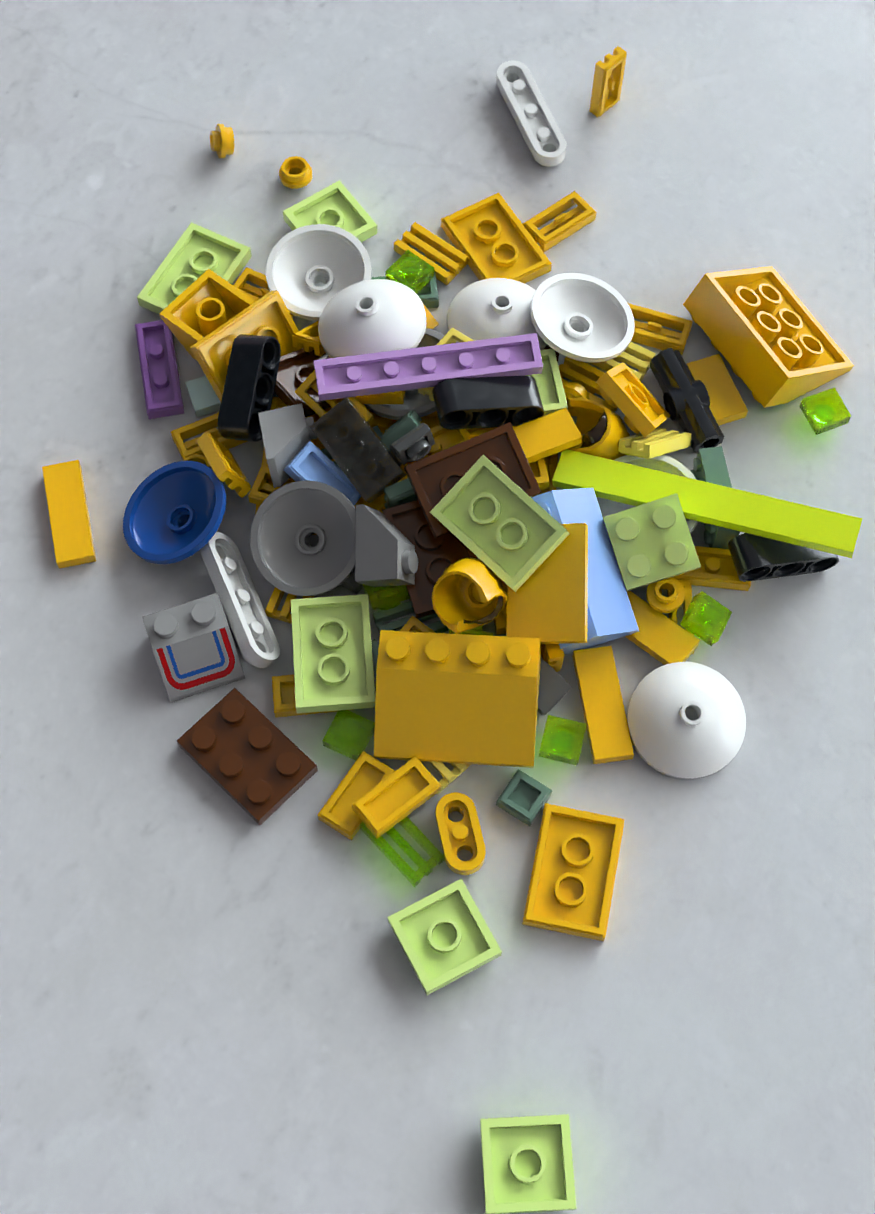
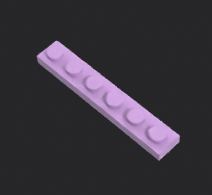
(426, 366)

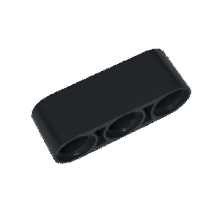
(248, 386)
(487, 402)
(767, 558)

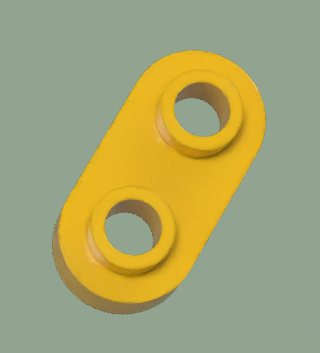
(460, 835)

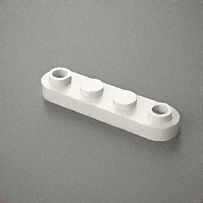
(531, 113)
(240, 601)

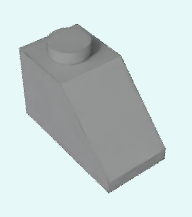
(283, 435)
(382, 551)

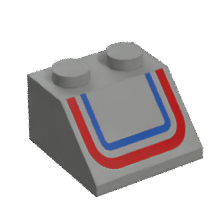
(193, 647)

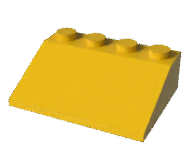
(765, 334)
(457, 698)

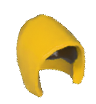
(599, 429)
(468, 595)

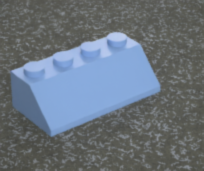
(608, 602)

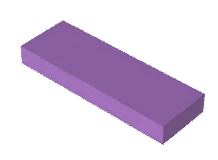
(159, 370)

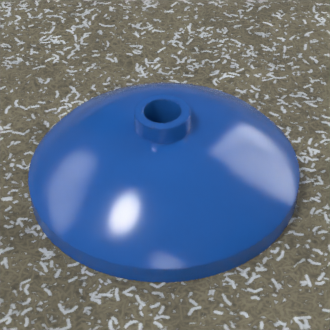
(174, 512)

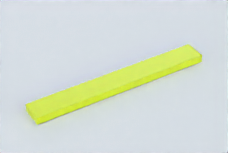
(711, 503)

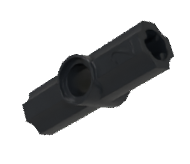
(686, 399)

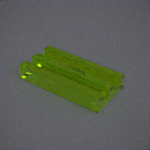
(424, 867)

